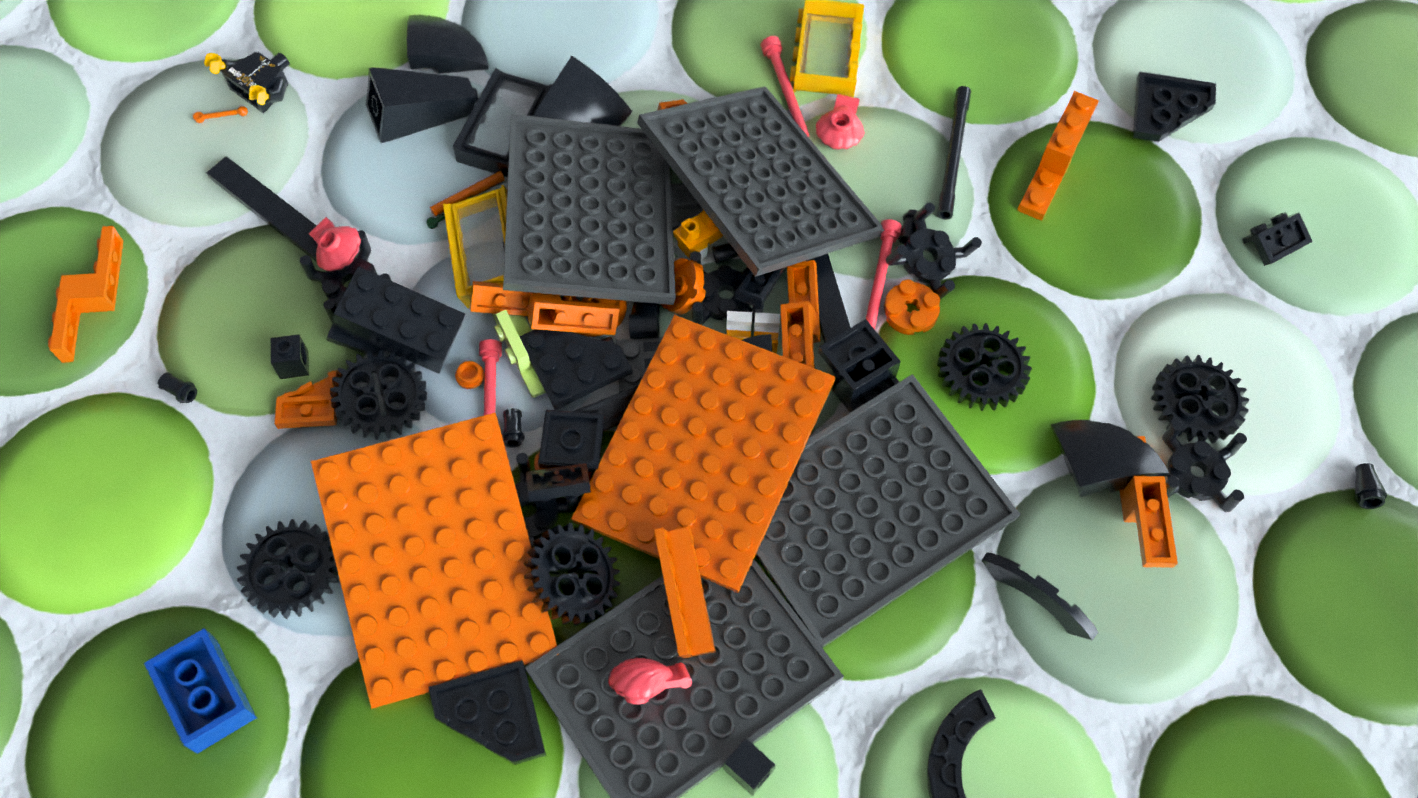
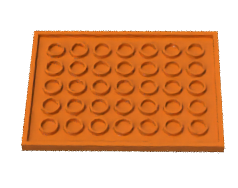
(705, 448)
(432, 558)

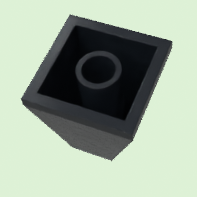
(415, 101)

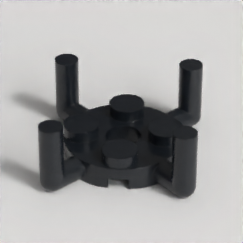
(938, 245)
(334, 281)
(714, 282)
(1212, 463)
(547, 511)

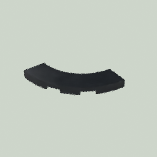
(1043, 592)
(950, 743)

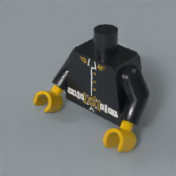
(253, 77)

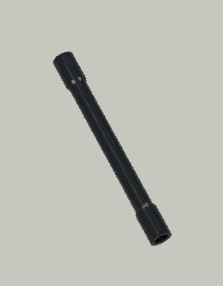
(947, 196)

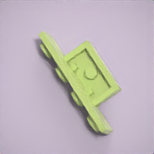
(508, 330)

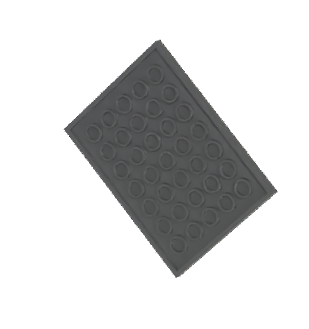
(760, 179)
(587, 212)
(877, 511)
(753, 683)

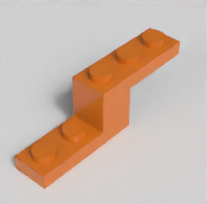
(1058, 155)
(86, 294)
(545, 310)
(801, 315)
(1147, 504)

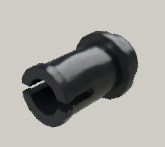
(908, 226)
(724, 252)
(183, 391)
(512, 432)

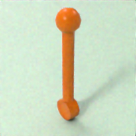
(199, 117)

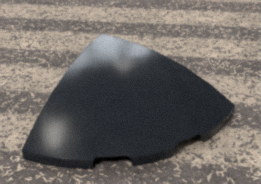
(442, 45)
(583, 97)
(1104, 455)

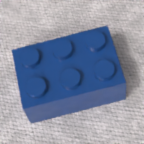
(200, 691)

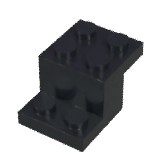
(861, 365)

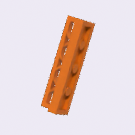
(684, 592)

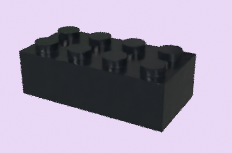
(397, 319)

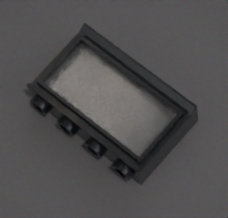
(486, 132)

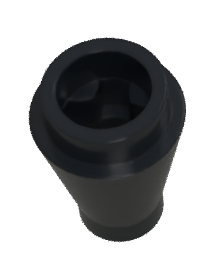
(1368, 487)

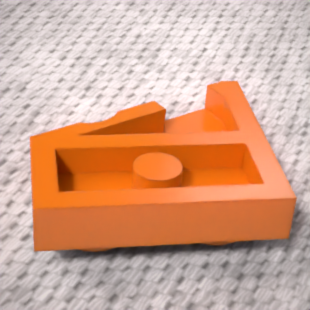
(307, 405)

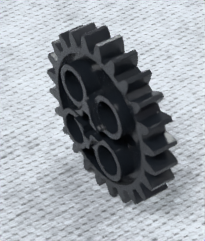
(995, 386)
(1200, 398)
(350, 399)
(569, 546)
(279, 593)

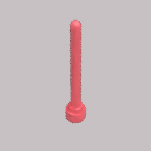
(772, 50)
(891, 232)
(490, 351)

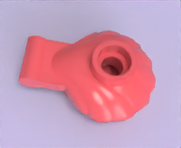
(841, 126)
(335, 245)
(644, 678)

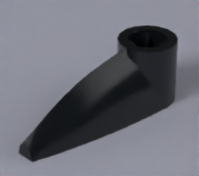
(644, 320)

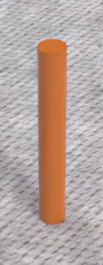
(472, 190)

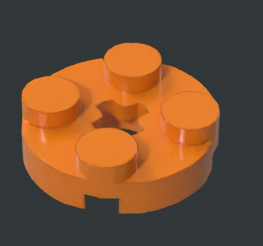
(688, 286)
(911, 293)

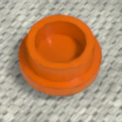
(469, 375)

